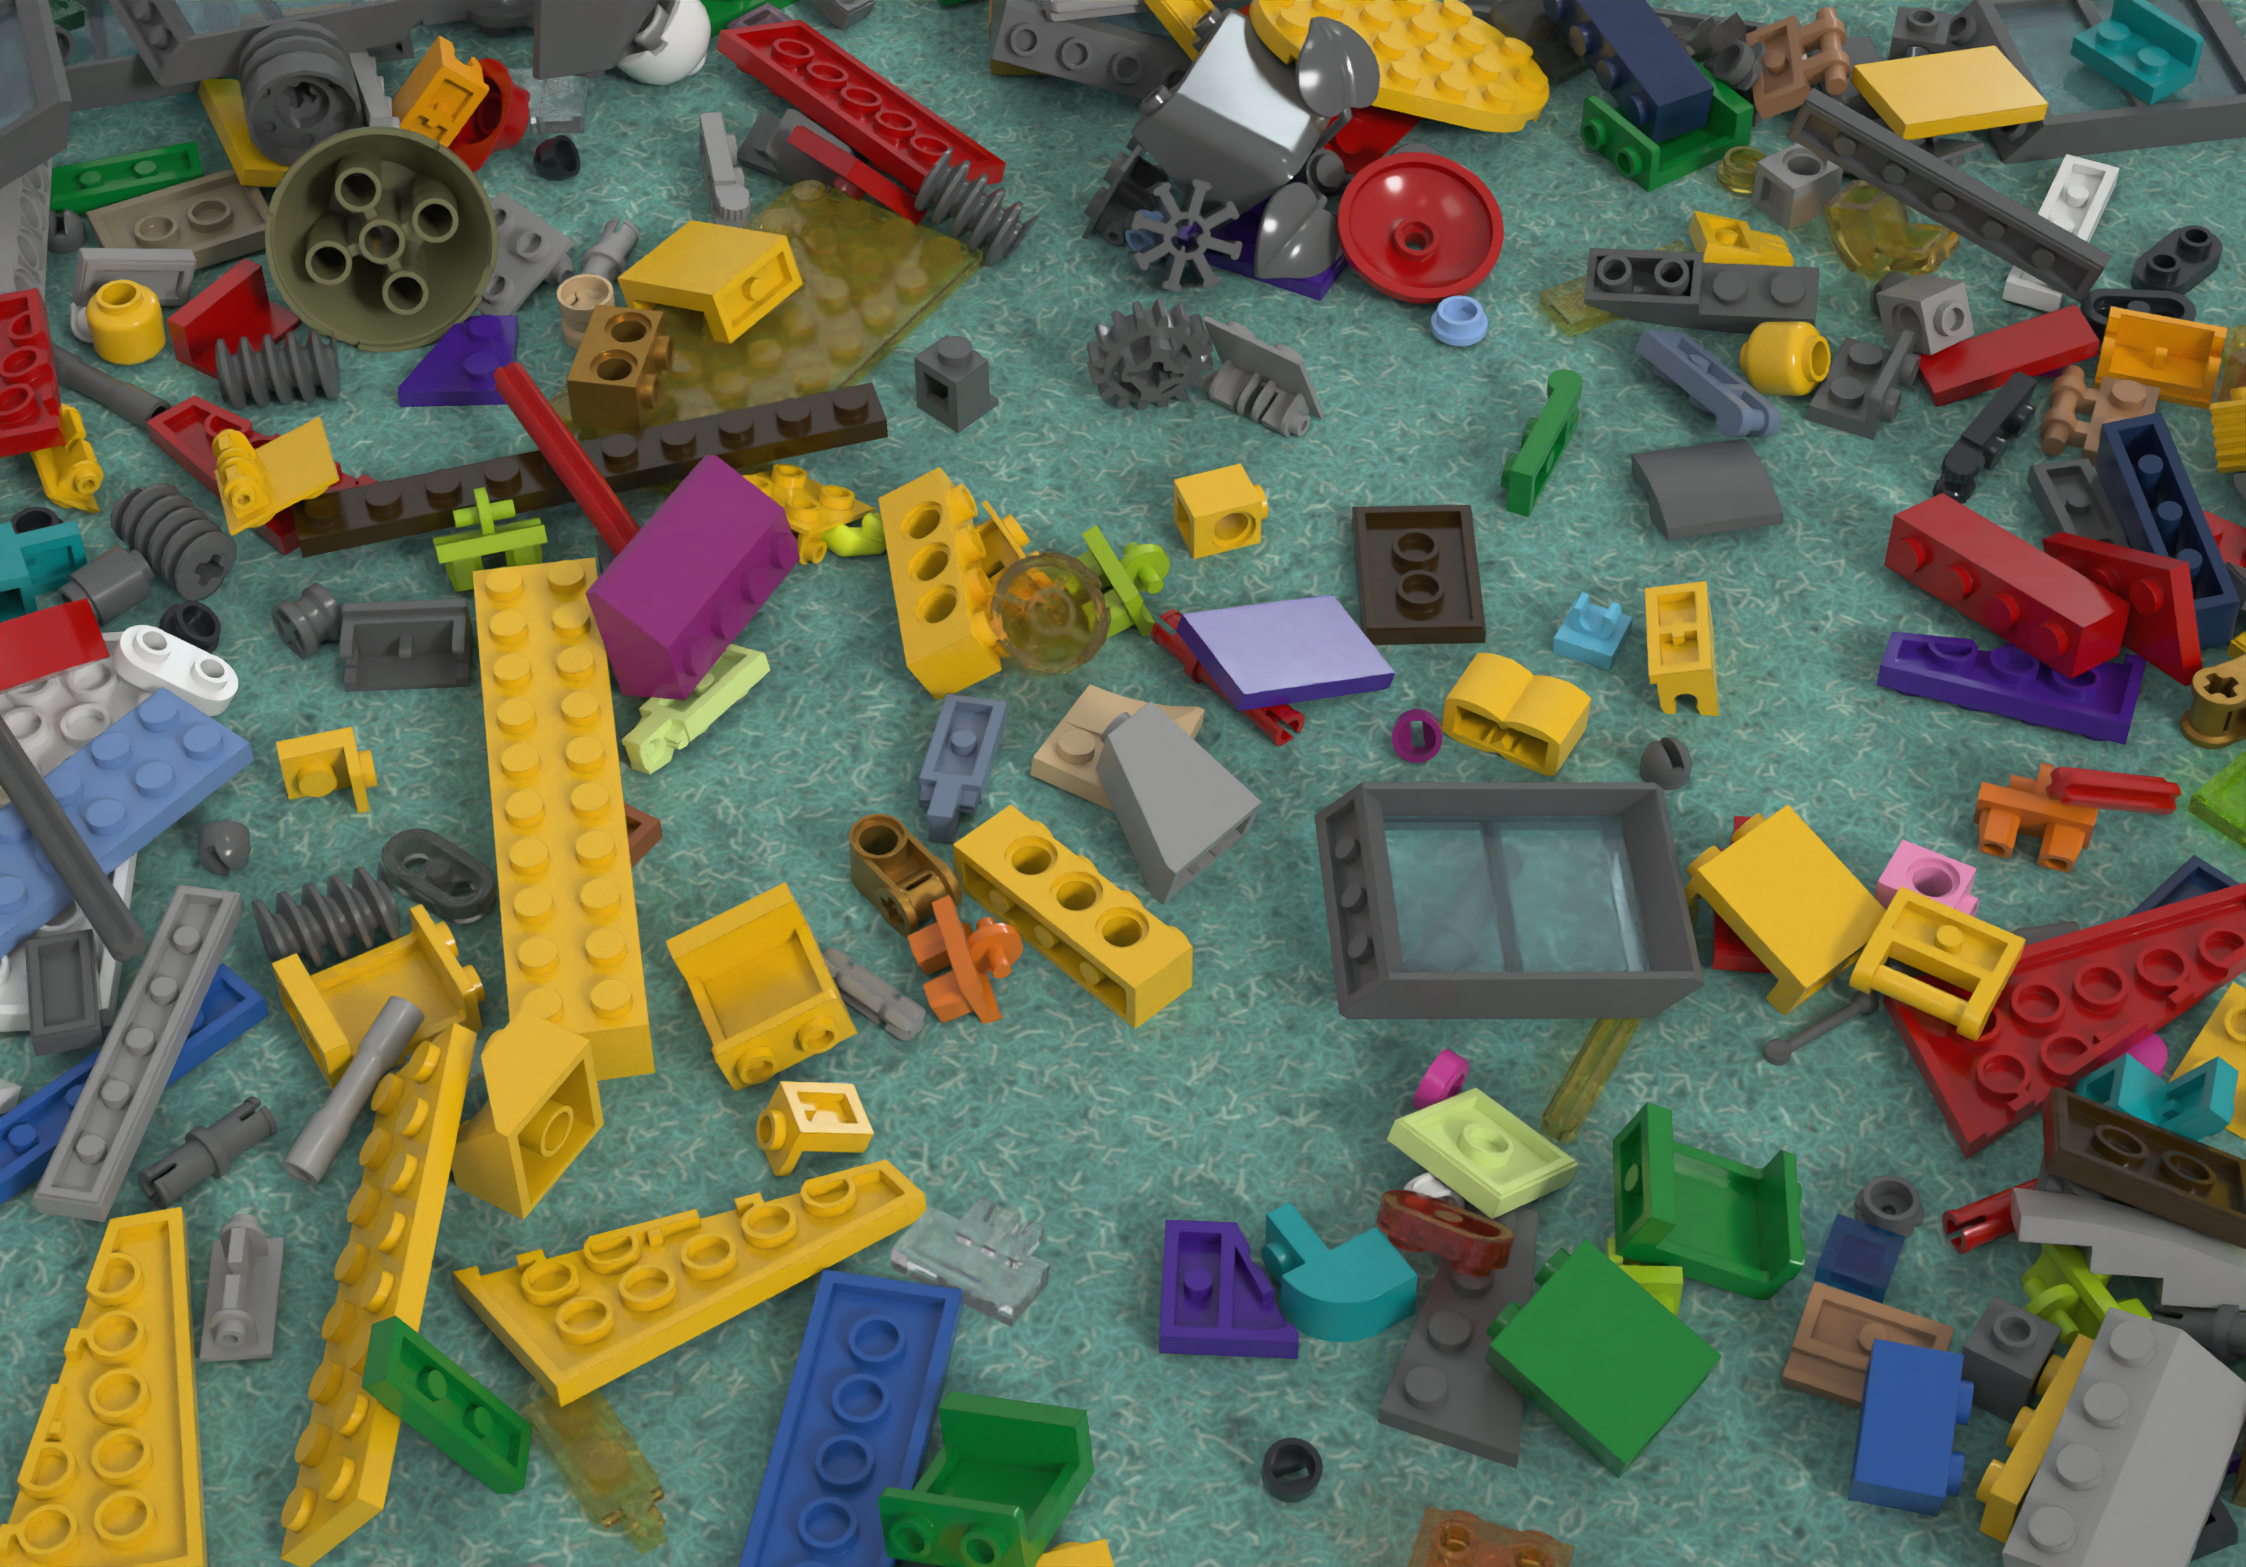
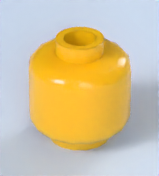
(126, 323)
(1785, 358)

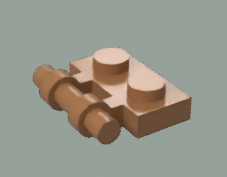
(1788, 71)
(2112, 402)

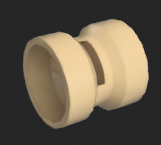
(588, 291)

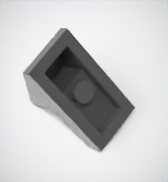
(770, 154)

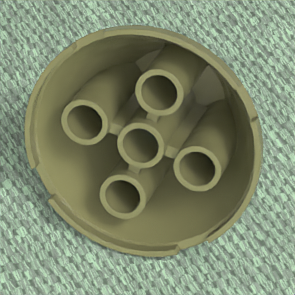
(381, 238)

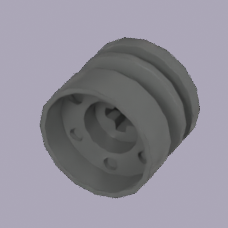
(297, 89)

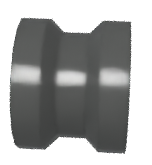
(308, 620)

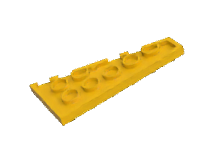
(674, 1277)
(119, 1434)

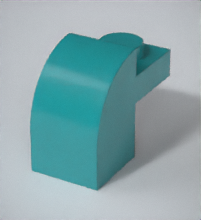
(36, 564)
(2190, 1105)
(1337, 1291)

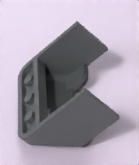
(568, 34)

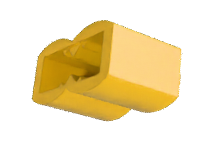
(1516, 713)

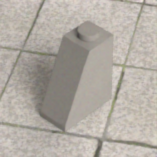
(1171, 799)

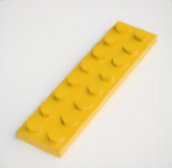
(381, 1275)

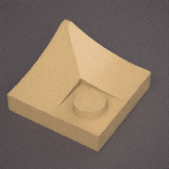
(1075, 745)

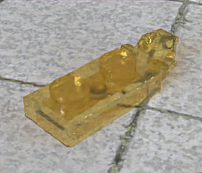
(601, 1465)

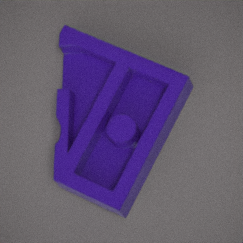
(463, 364)
(1218, 1297)

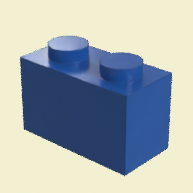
(1908, 1428)

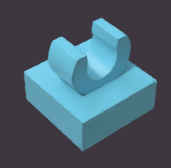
(1593, 633)

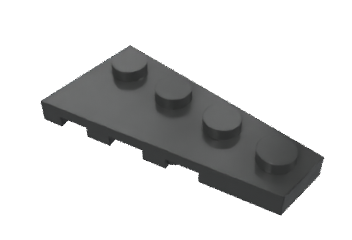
(1442, 1377)

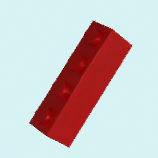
(2007, 585)

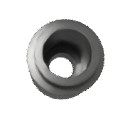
(111, 583)

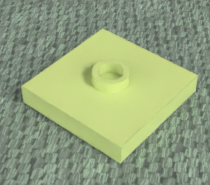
(1483, 1152)

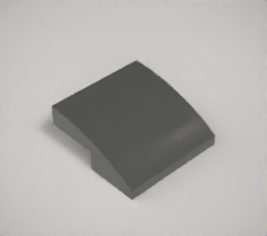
(1706, 489)

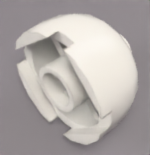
(669, 43)

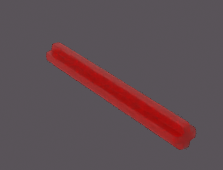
(566, 456)

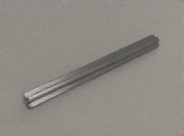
(68, 851)

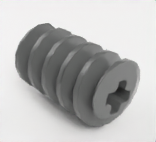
(973, 209)
(278, 370)
(174, 539)
(329, 919)

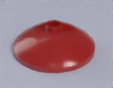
(1426, 204)

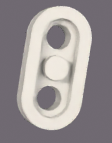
(159, 660)

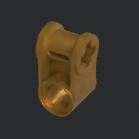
(2218, 706)
(898, 872)

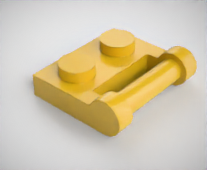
(1945, 946)

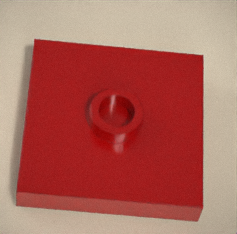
(855, 176)

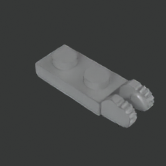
(724, 184)

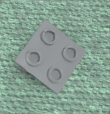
(525, 256)
(1261, 380)

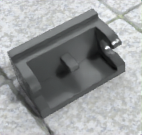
(406, 644)

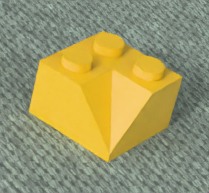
(536, 1115)

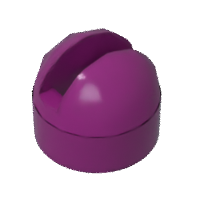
(1403, 733)

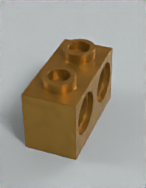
(619, 368)

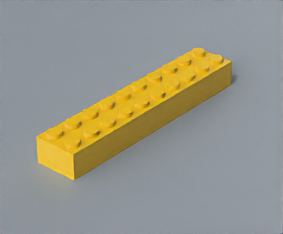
(560, 812)

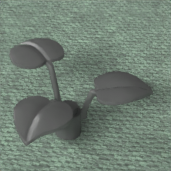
(1331, 77)

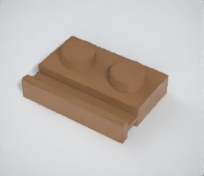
(1837, 1339)

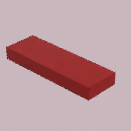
(1995, 356)

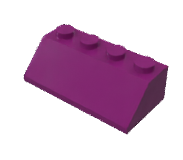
(691, 581)

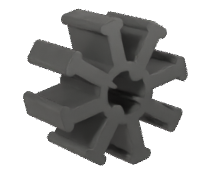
(1199, 240)

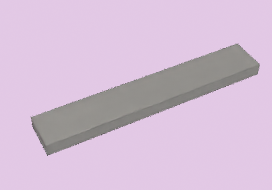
(139, 1054)

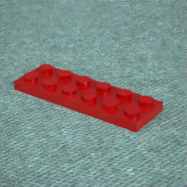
(853, 102)

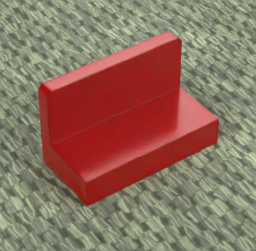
(227, 310)

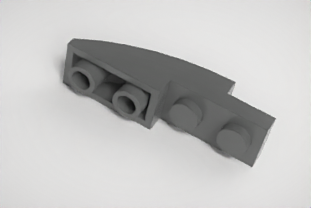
(1693, 294)

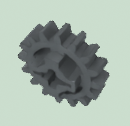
(1150, 355)

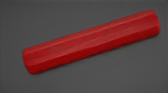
(2113, 791)

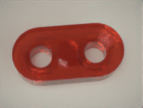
(1427, 1223)

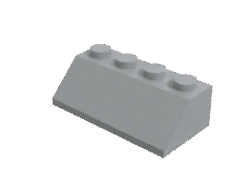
(2133, 1453)

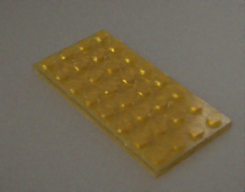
(861, 295)

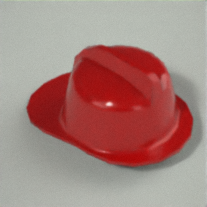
(497, 120)

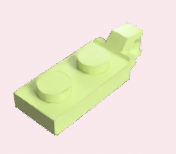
(675, 722)

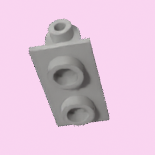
(242, 1293)

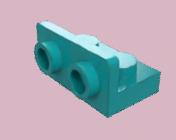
(2141, 50)

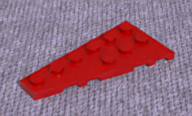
(2073, 1008)

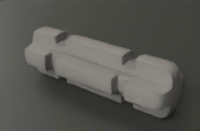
(875, 996)

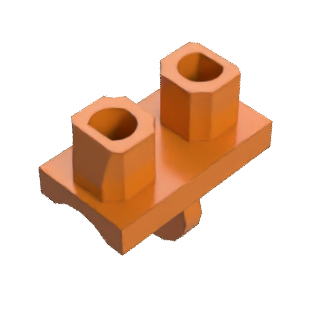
(2029, 811)
(972, 955)

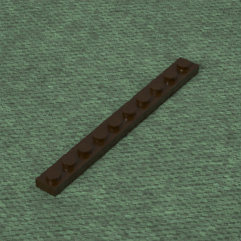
(624, 460)

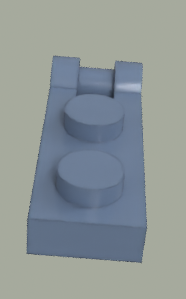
(1710, 384)

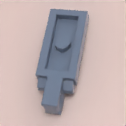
(960, 761)

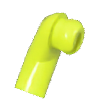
(857, 541)

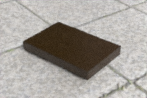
(1418, 575)
(2145, 1165)

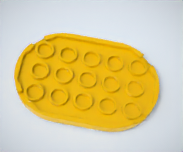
(1429, 57)

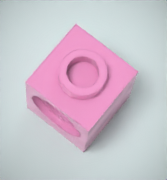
(1930, 876)

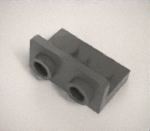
(1865, 386)

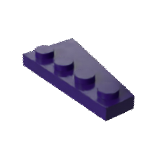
(2015, 684)

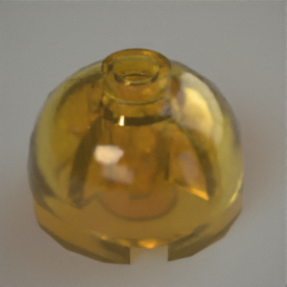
(1047, 614)

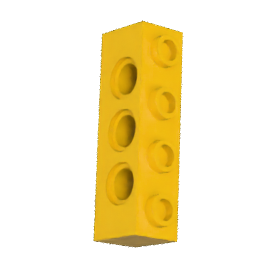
(939, 583)
(1074, 915)

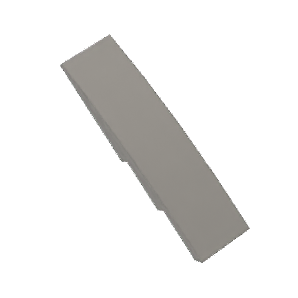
(2129, 1241)

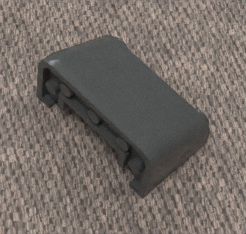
(1230, 117)

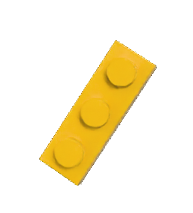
(2008, 1483)

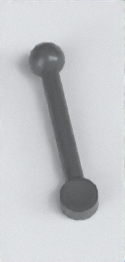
(1779, 1051)

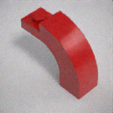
(49, 644)

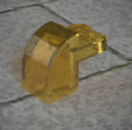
(1876, 236)

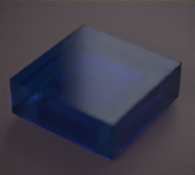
(1859, 1258)

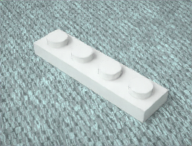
(2076, 205)

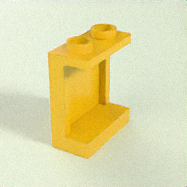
(715, 270)
(1787, 903)
(762, 987)
(343, 1001)

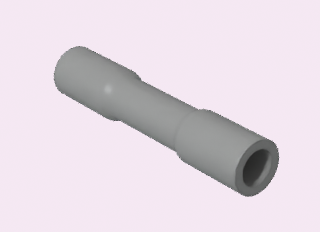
(332, 1123)

